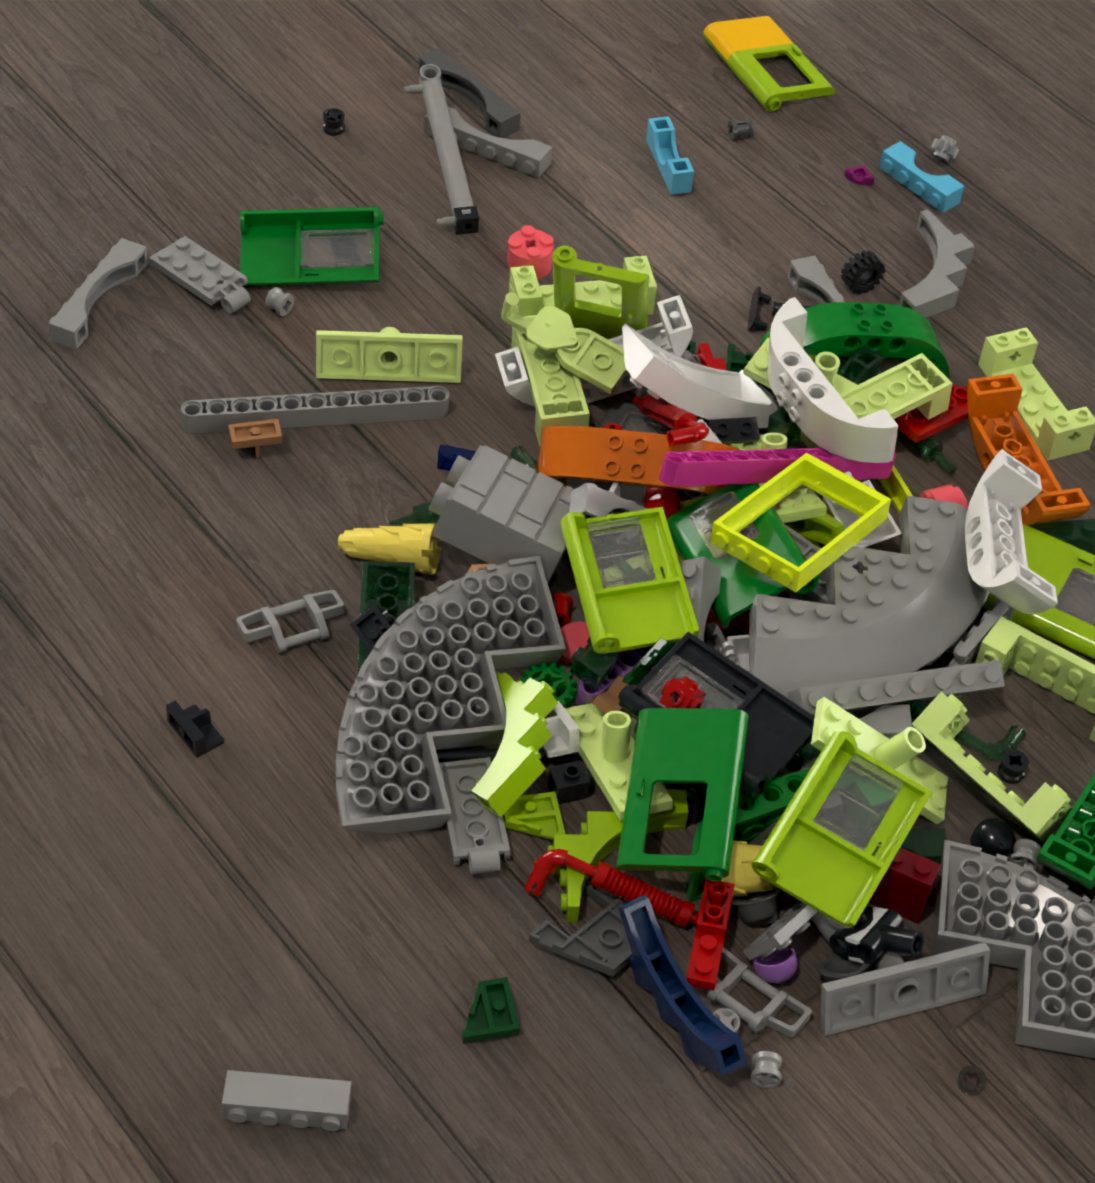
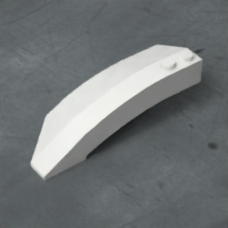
(692, 386)

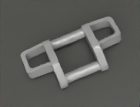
(272, 627)
(765, 1017)

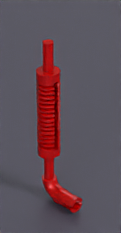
(681, 421)
(615, 882)

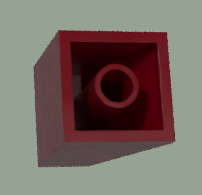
(907, 885)

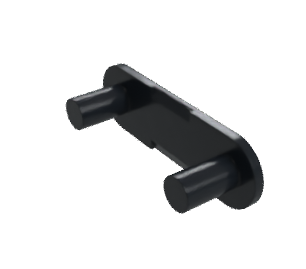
(753, 321)

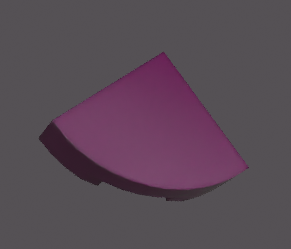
(859, 175)

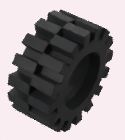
(863, 272)

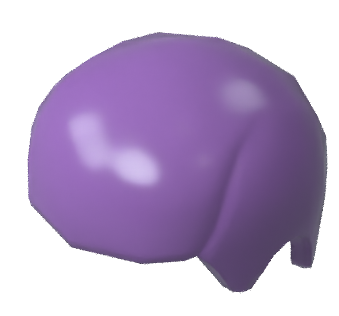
(777, 966)

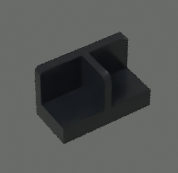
(194, 728)

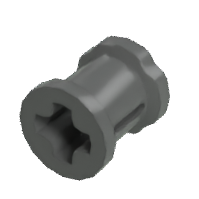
(740, 128)

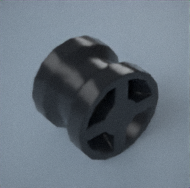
(333, 121)
(1013, 773)

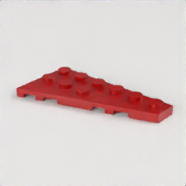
(918, 427)

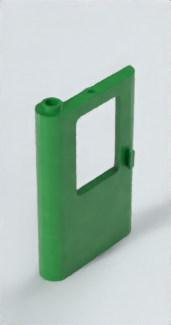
(686, 748)

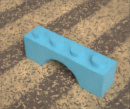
(676, 171)
(939, 191)

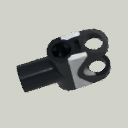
(879, 933)

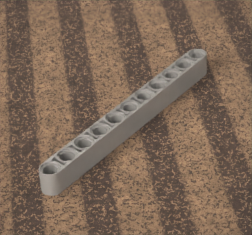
(317, 408)

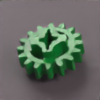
(561, 682)

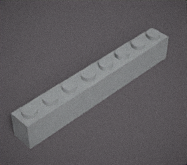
(903, 687)

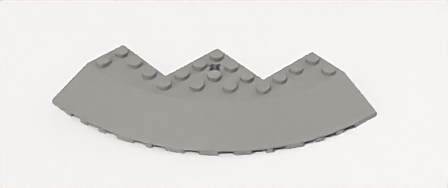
(881, 608)
(437, 689)
(1029, 927)

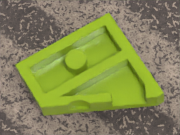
(535, 815)

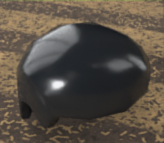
(993, 837)

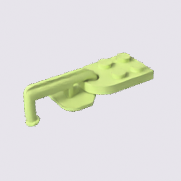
(576, 348)

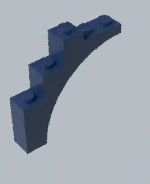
(656, 970)

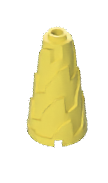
(394, 544)
(741, 871)

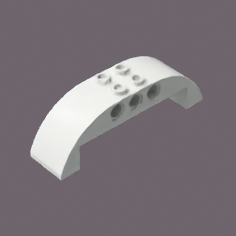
(671, 335)
(815, 402)
(997, 537)

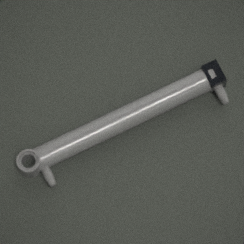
(465, 214)

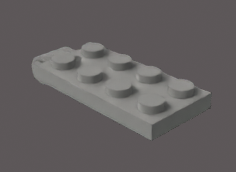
(203, 274)
(967, 651)
(470, 821)

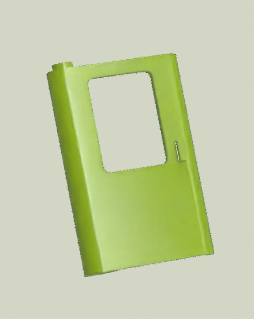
(596, 317)

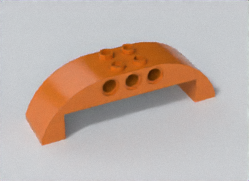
(999, 427)
(614, 456)

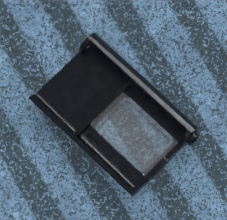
(775, 723)

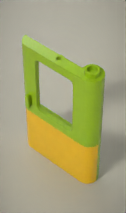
(749, 39)

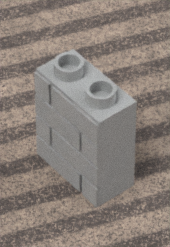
(502, 510)

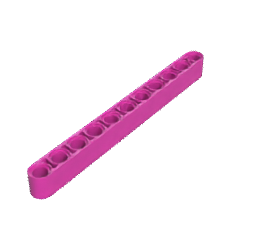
(754, 466)

